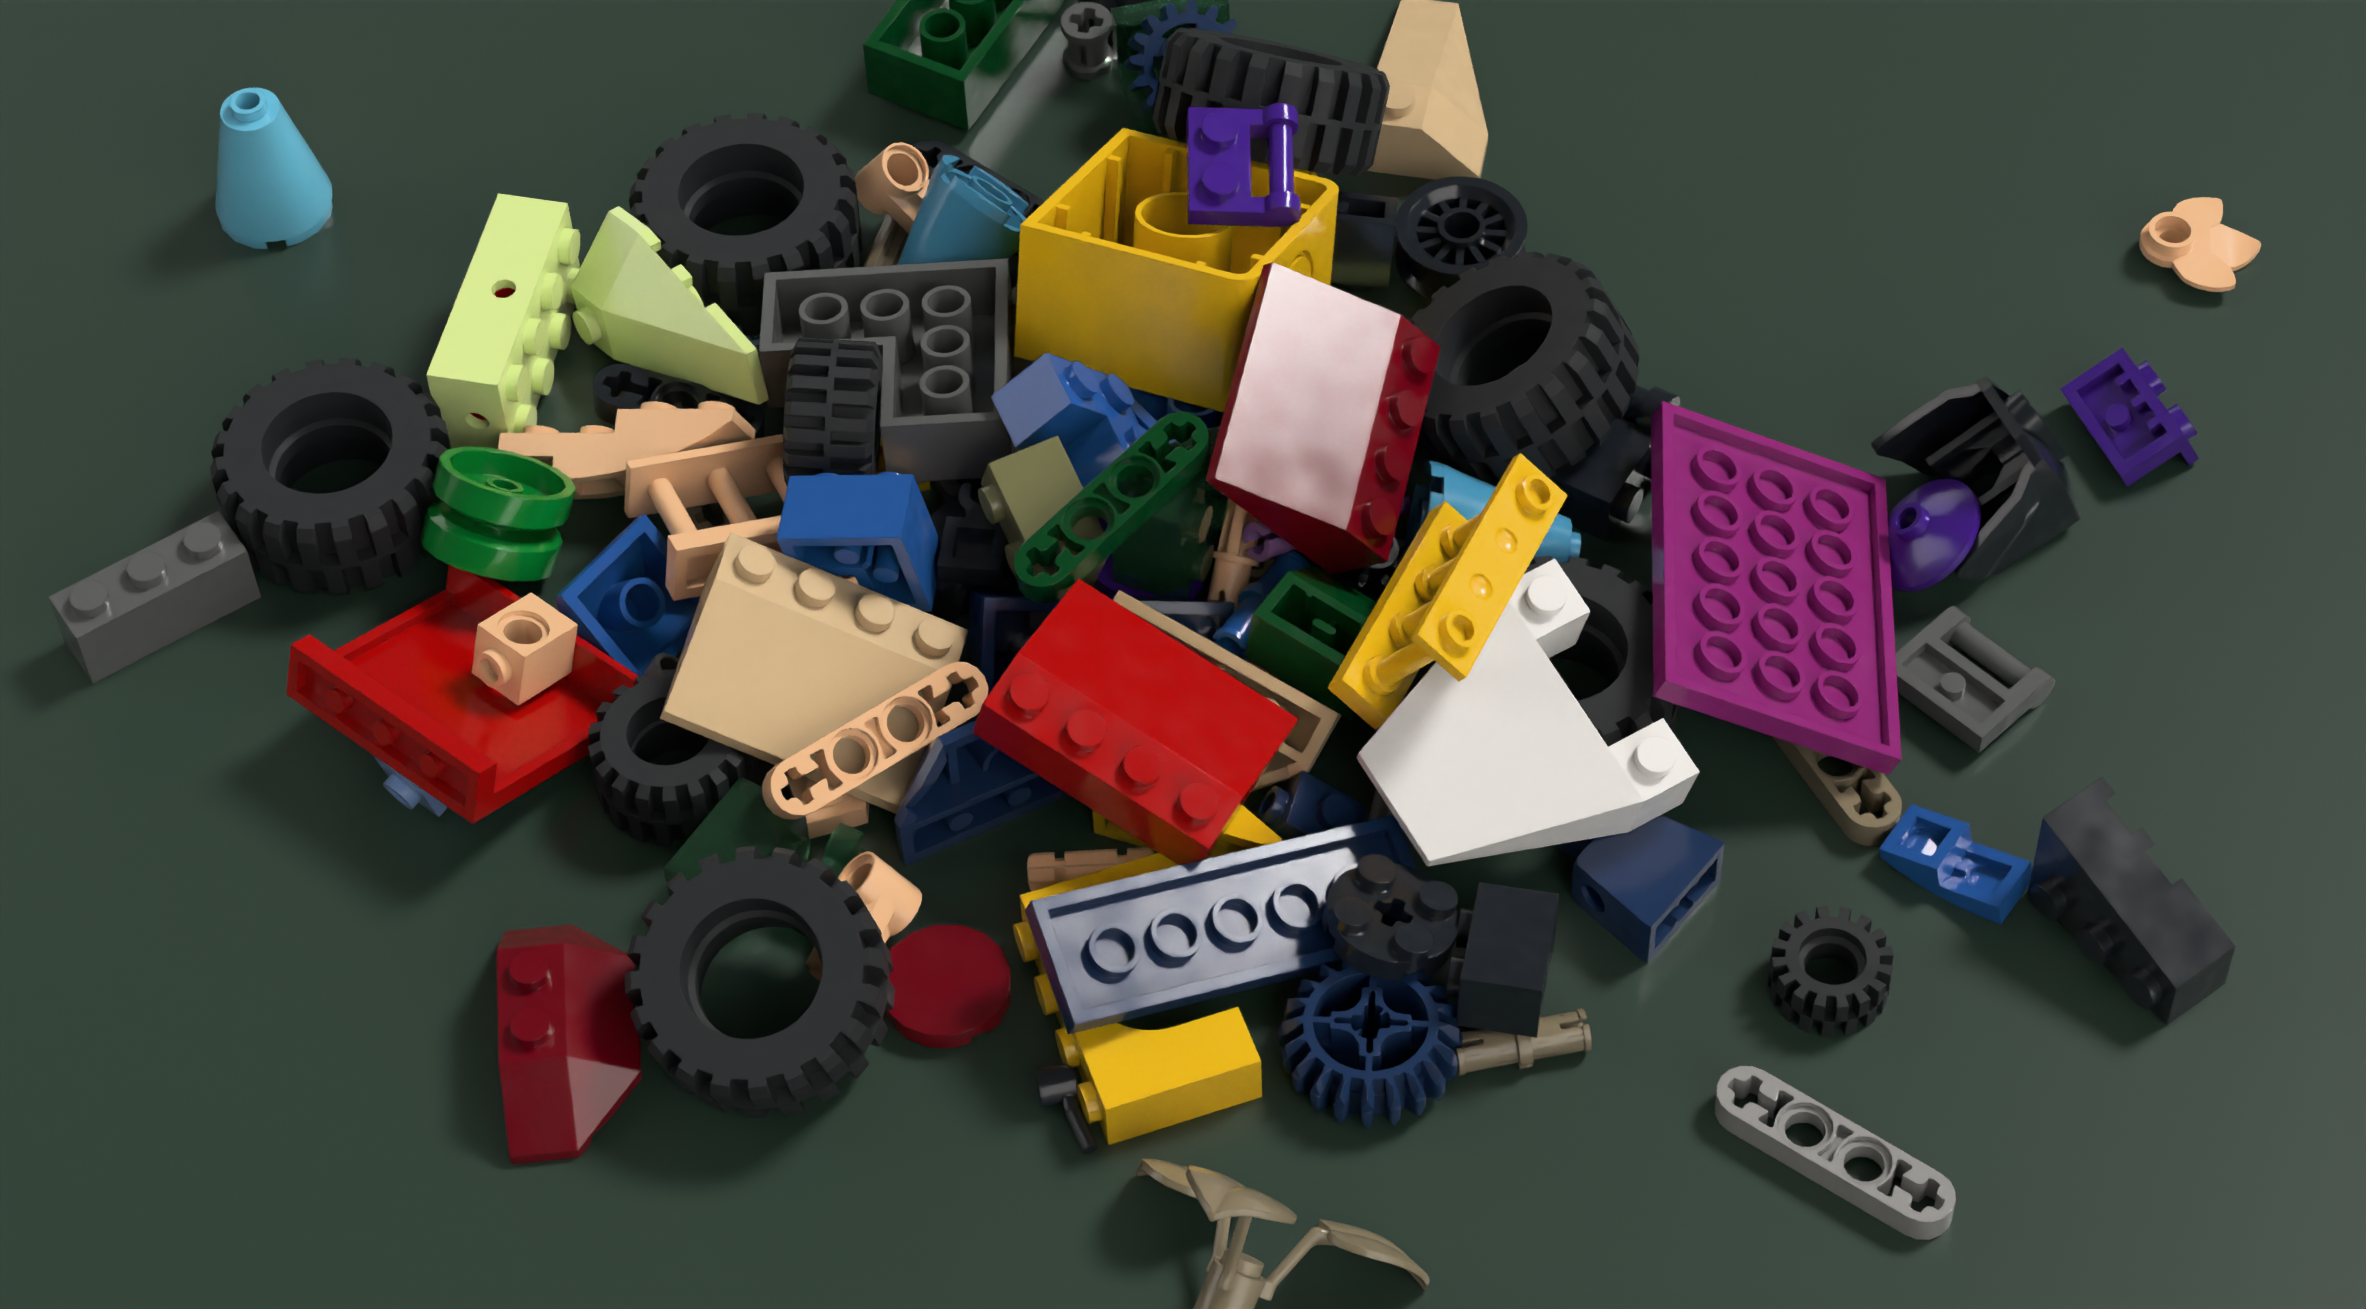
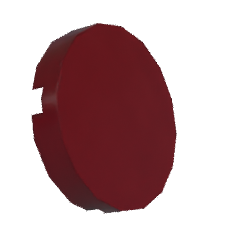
(948, 985)

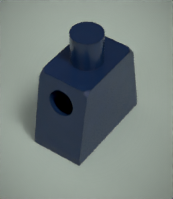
(1645, 880)

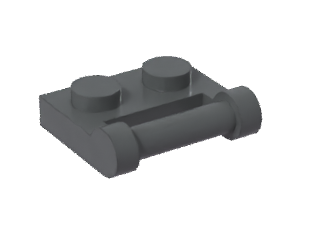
(1960, 692)

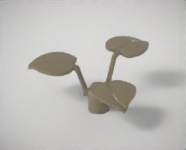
(1235, 1276)

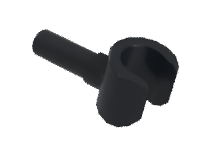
(1058, 1087)

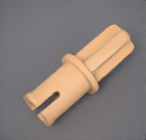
(1232, 562)

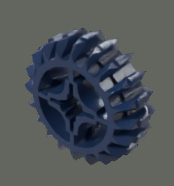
(1328, 1038)

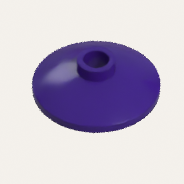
(1931, 533)

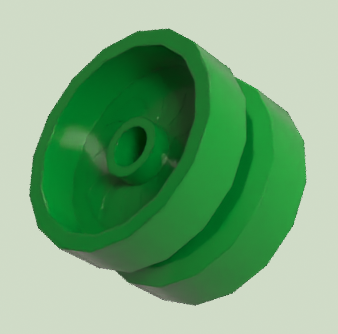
(497, 513)

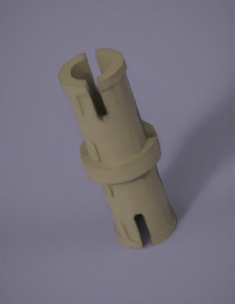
(1556, 1036)

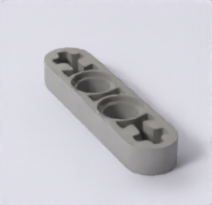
(1826, 1160)

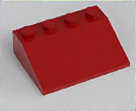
(1133, 724)

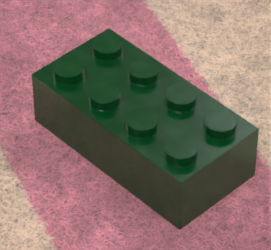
(951, 53)

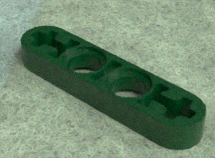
(1105, 501)

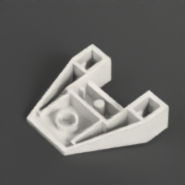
(1510, 750)

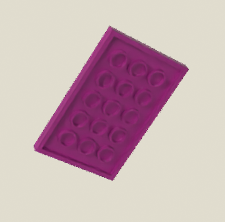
(1772, 589)

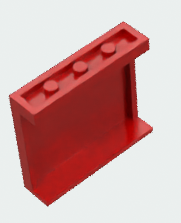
(421, 710)

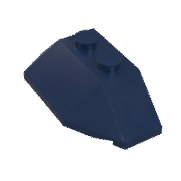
(963, 791)

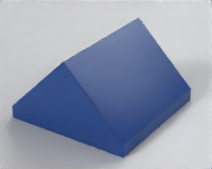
(625, 602)

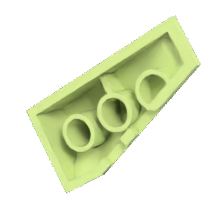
(655, 316)

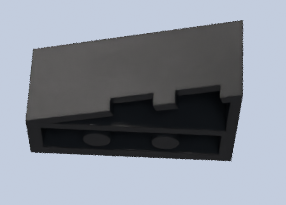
(2123, 907)

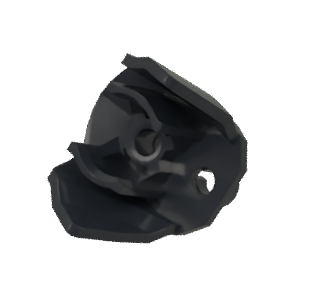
(1983, 433)

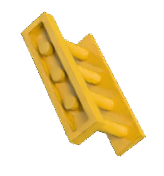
(1447, 592)

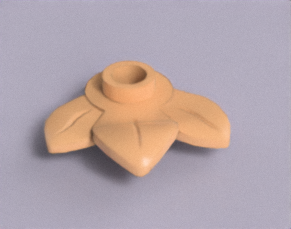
(2198, 245)

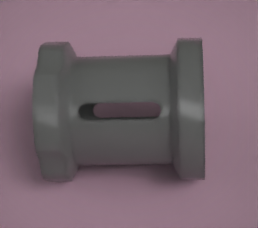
(1087, 40)

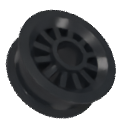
(1454, 228)

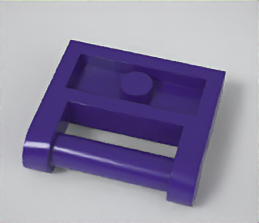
(1222, 166)

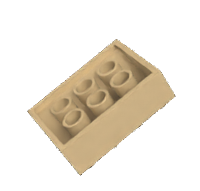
(799, 653)

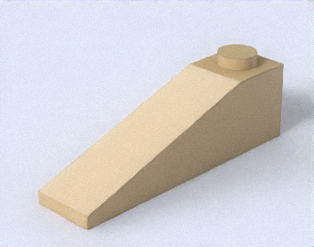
(1433, 103)

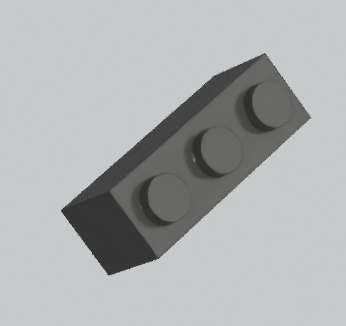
(155, 597)

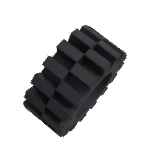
(1825, 1002)

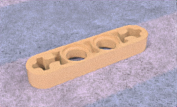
(874, 737)

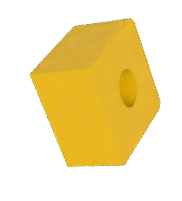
(1139, 291)

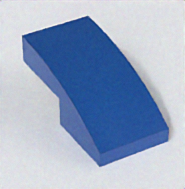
(1945, 861)

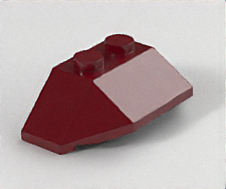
(562, 1039)

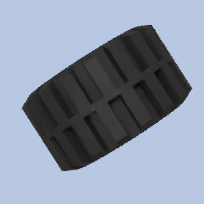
(832, 408)
(650, 797)

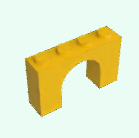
(1147, 1077)

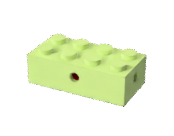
(507, 322)

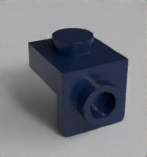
(1308, 807)

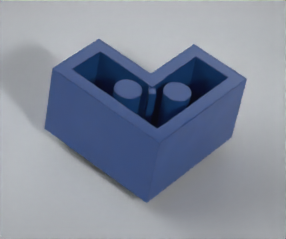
(1076, 403)
(864, 530)

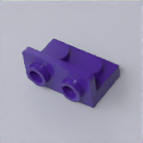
(2127, 417)

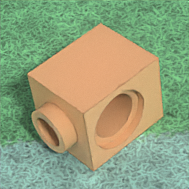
(524, 648)

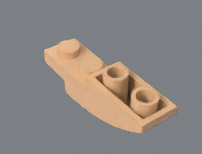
(599, 454)

